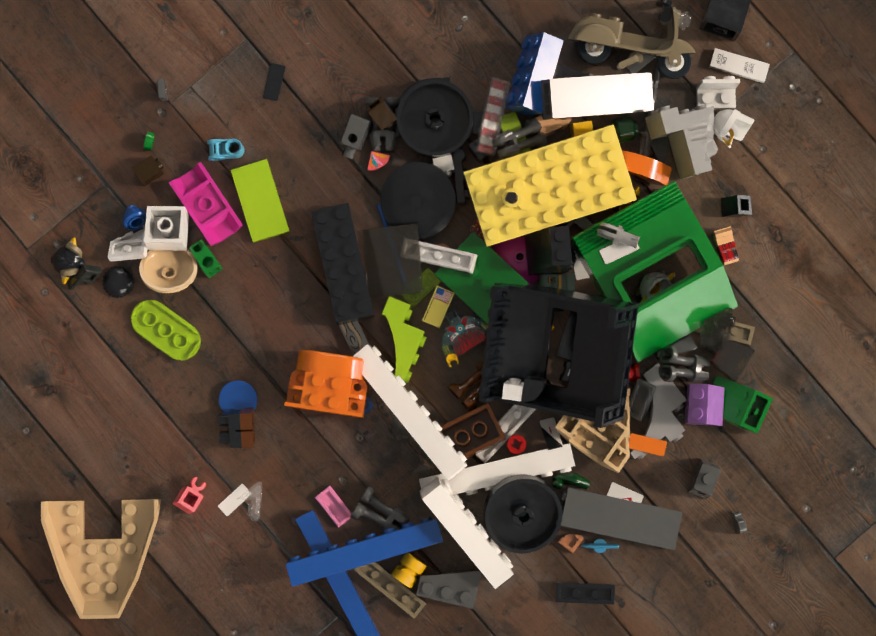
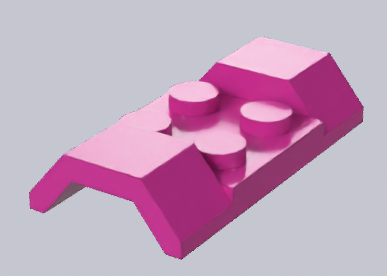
(206, 205)

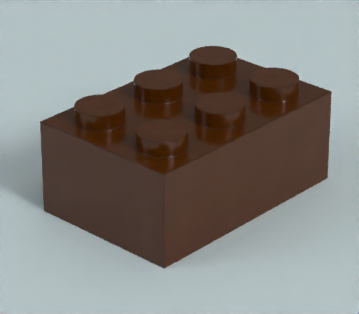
(474, 431)

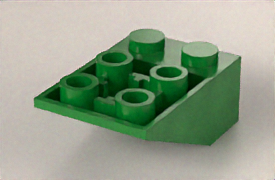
(743, 405)

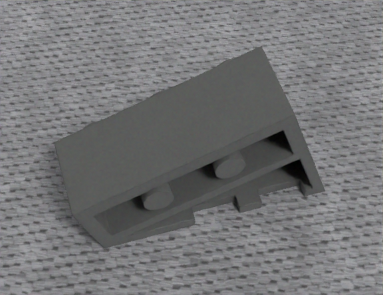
(451, 587)

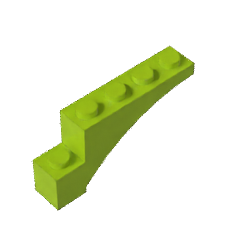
(406, 337)

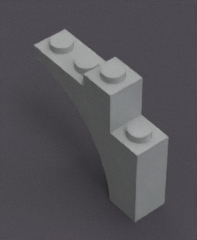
(664, 401)

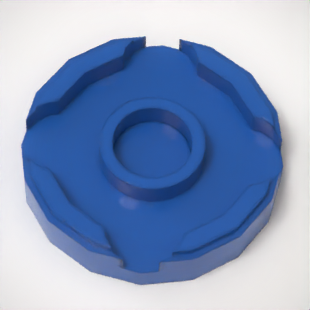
(237, 396)

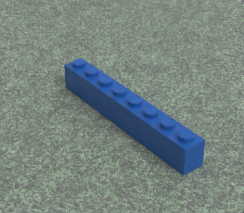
(364, 552)

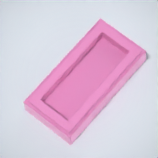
(334, 506)

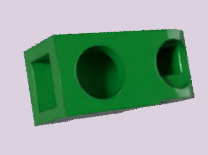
(205, 258)

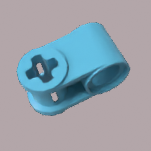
(220, 149)

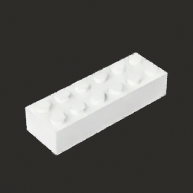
(466, 532)

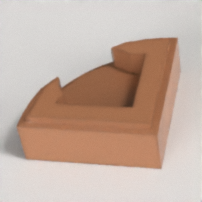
(570, 541)

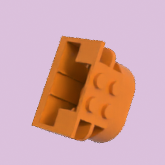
(328, 384)

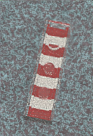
(492, 115)

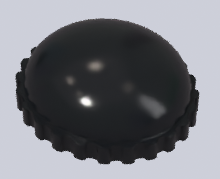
(118, 281)

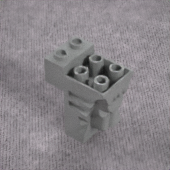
(689, 137)

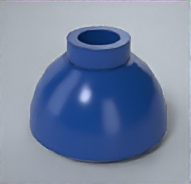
(134, 218)

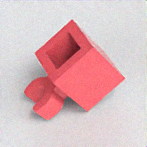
(189, 497)

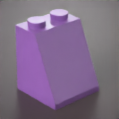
(704, 404)

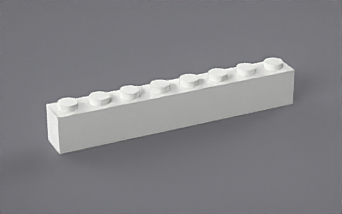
(410, 414)
(491, 473)

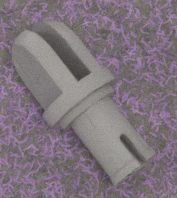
(617, 235)

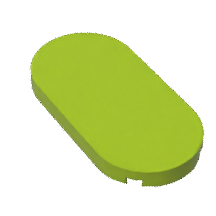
(165, 330)

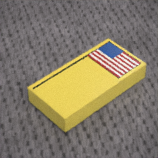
(438, 307)

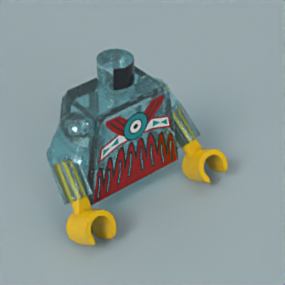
(462, 335)

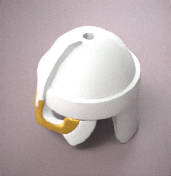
(731, 123)

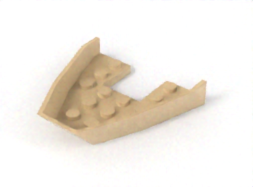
(99, 571)

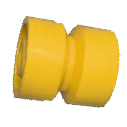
(408, 570)

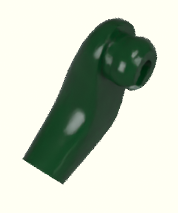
(570, 479)

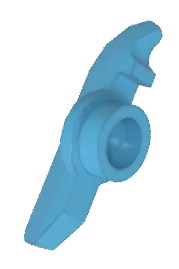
(600, 545)

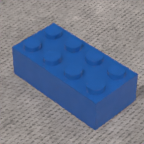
(535, 64)

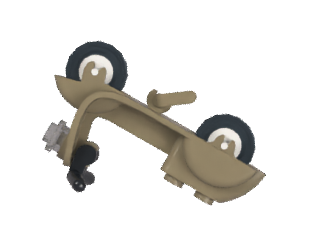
(599, 36)

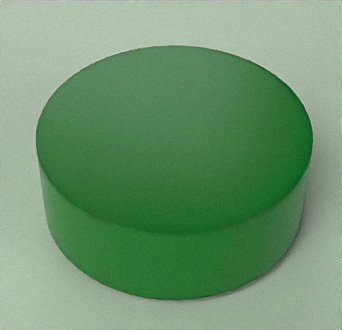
(149, 140)

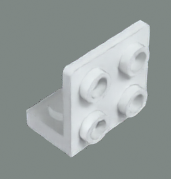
(717, 92)

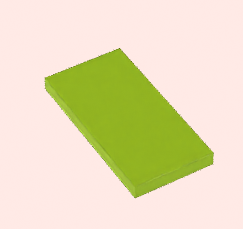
(260, 200)

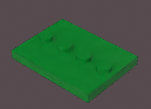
(488, 270)

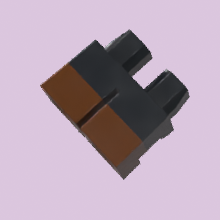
(241, 428)

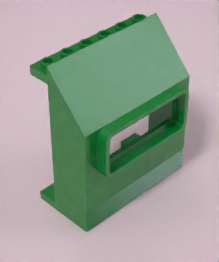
(664, 227)

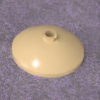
(159, 264)

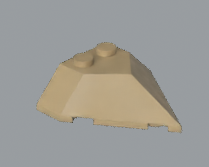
(603, 445)

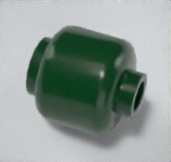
(625, 129)

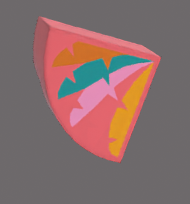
(377, 161)

